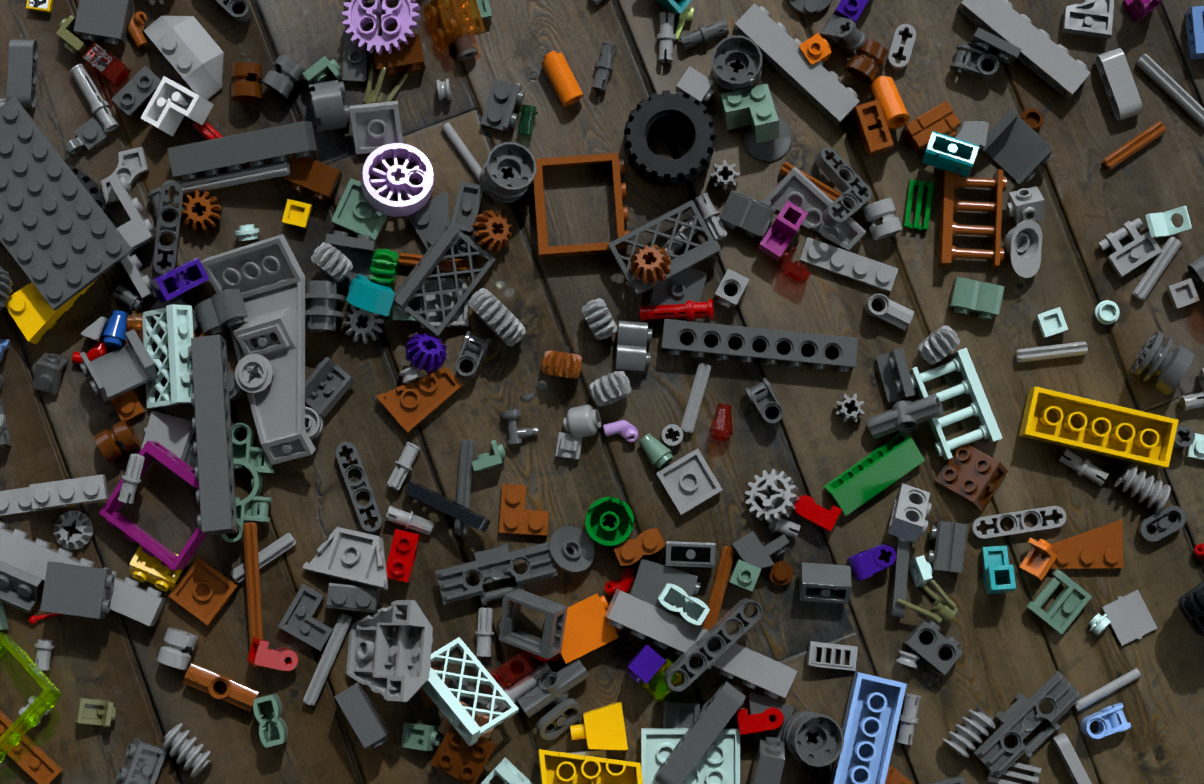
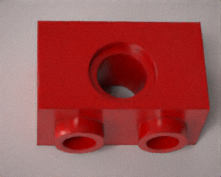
(402, 555)

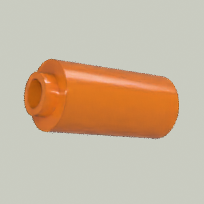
(562, 78)
(890, 101)

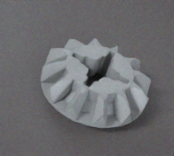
(243, 376)
(82, 523)

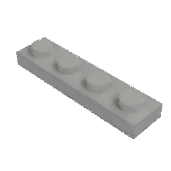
(848, 264)

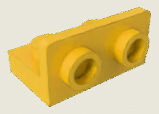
(149, 569)

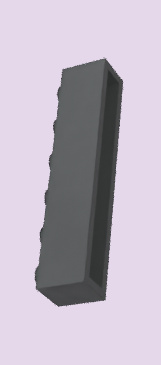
(242, 149)

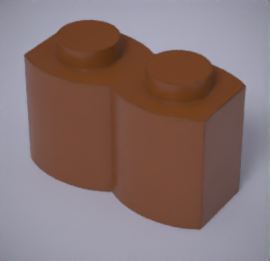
(645, 543)

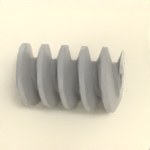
(1144, 486)
(970, 731)
(186, 749)

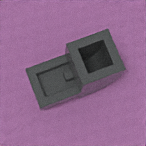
(753, 552)

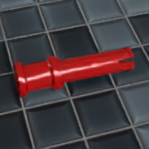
(690, 311)

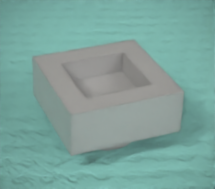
(1182, 293)

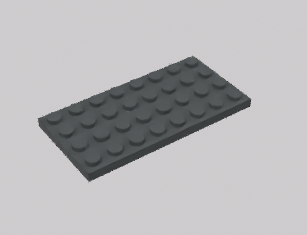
(48, 213)

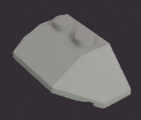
(190, 52)

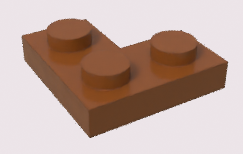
(515, 517)

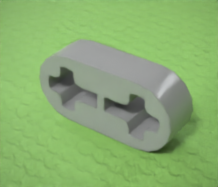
(907, 47)

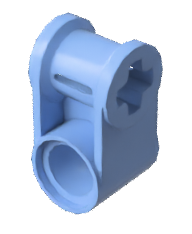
(1109, 721)

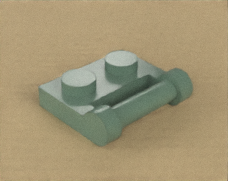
(1065, 606)

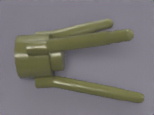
(377, 96)
(943, 607)

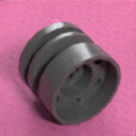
(734, 52)
(509, 160)
(1160, 361)
(825, 736)

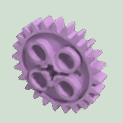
(359, 16)

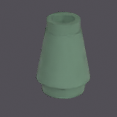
(656, 452)

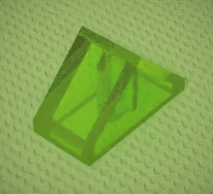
(656, 684)

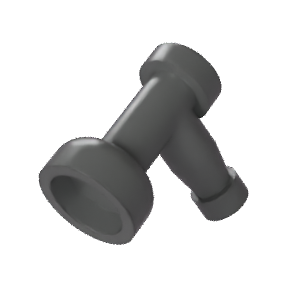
(516, 434)

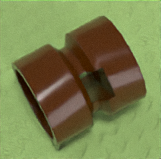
(865, 63)
(246, 79)
(119, 439)

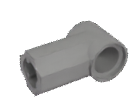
(891, 311)

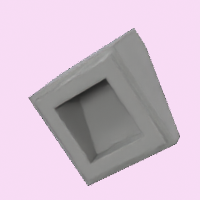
(96, 329)

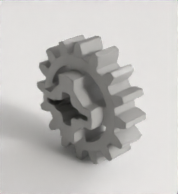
(778, 503)

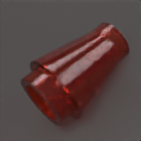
(722, 423)

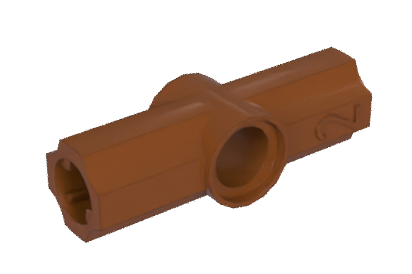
(206, 681)

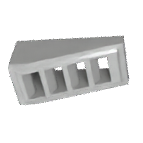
(812, 652)

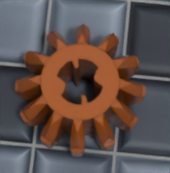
(208, 204)
(491, 230)
(650, 264)
(561, 364)

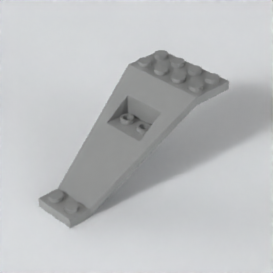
(275, 303)

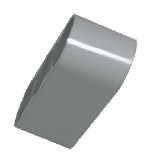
(1119, 84)

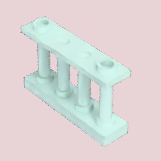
(979, 407)

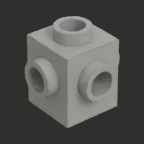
(1026, 205)

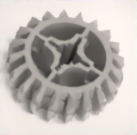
(497, 317)

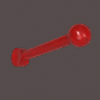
(33, 618)

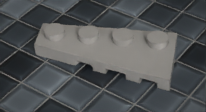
(811, 199)

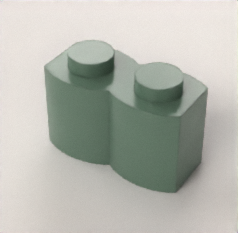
(976, 297)
(272, 726)

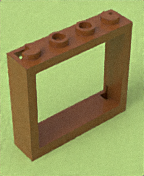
(619, 193)

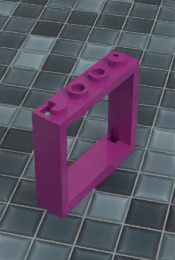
(134, 533)

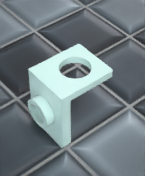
(1161, 223)

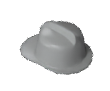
(1024, 247)

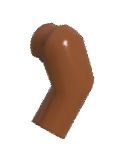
(136, 29)

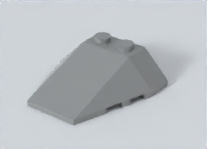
(391, 650)

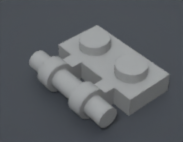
(1133, 254)

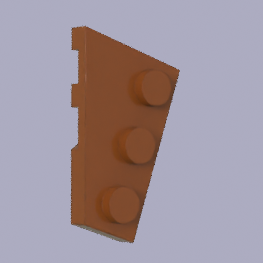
(419, 398)
(1092, 549)

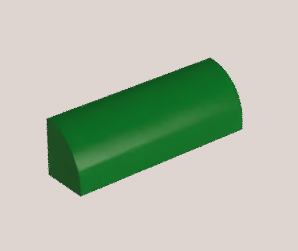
(874, 473)

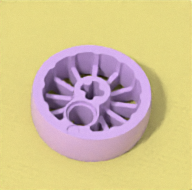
(422, 172)

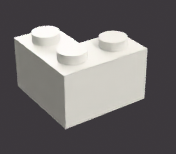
(172, 103)

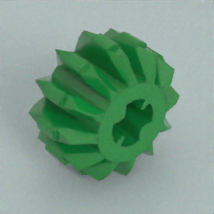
(384, 267)

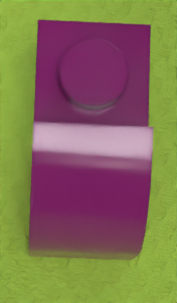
(782, 230)

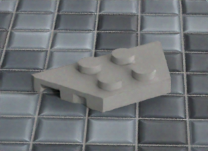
(351, 557)

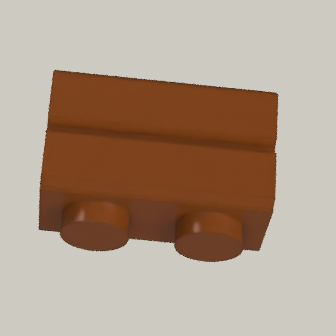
(938, 119)

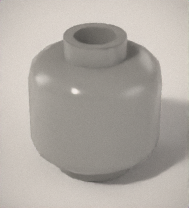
(582, 421)

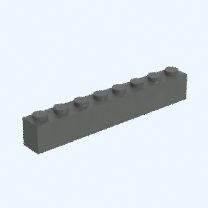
(213, 435)

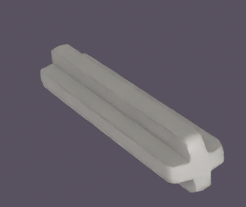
(1156, 268)
(1051, 352)
(695, 397)
(266, 555)

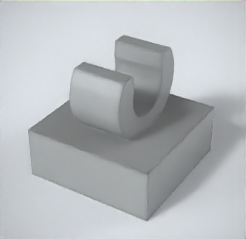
(568, 446)

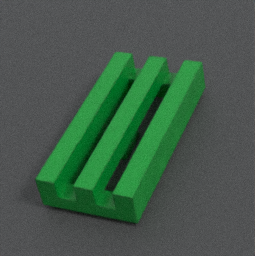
(921, 185)

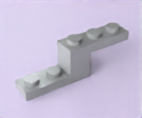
(136, 233)
(53, 495)

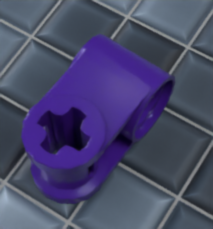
(867, 562)

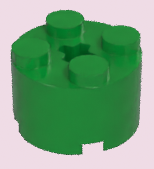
(614, 508)

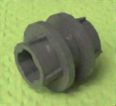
(321, 306)

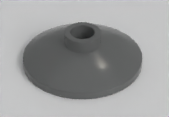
(771, 149)
(577, 543)

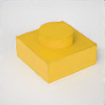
(296, 213)

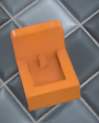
(815, 49)
(1038, 559)

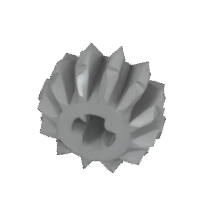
(331, 262)
(599, 319)
(364, 332)
(938, 344)
(610, 388)

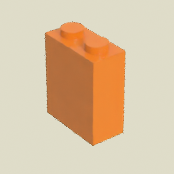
(587, 628)

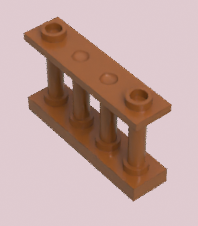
(950, 205)

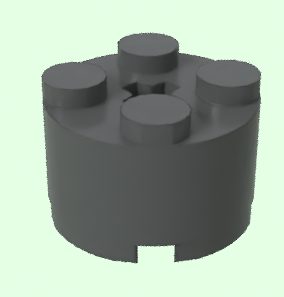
(328, 105)

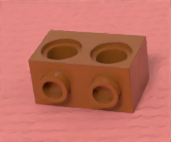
(872, 128)

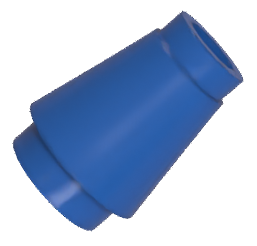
(115, 331)

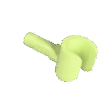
(687, 15)

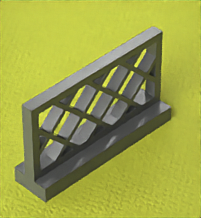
(430, 262)
(679, 263)

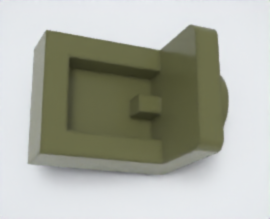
(65, 32)
(95, 712)

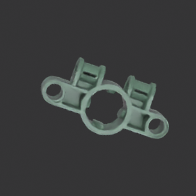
(255, 459)

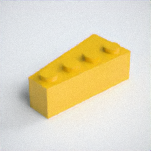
(34, 313)
(583, 769)

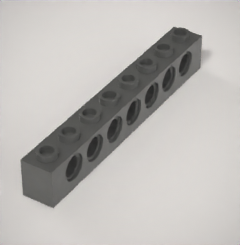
(845, 346)

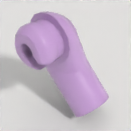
(622, 428)

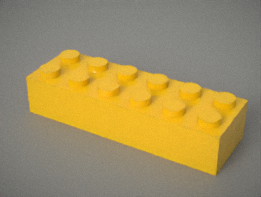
(1098, 427)

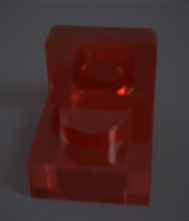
(794, 270)

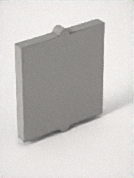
(168, 431)
(1129, 617)

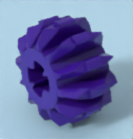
(426, 352)

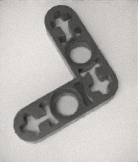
(850, 194)

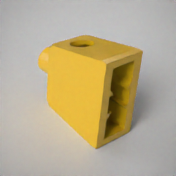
(602, 728)

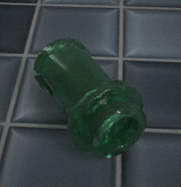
(527, 119)

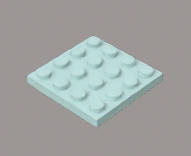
(717, 765)

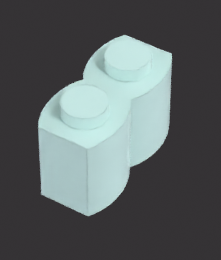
(689, 607)

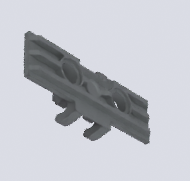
(494, 566)
(1022, 719)

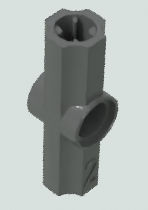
(905, 416)
(553, 687)

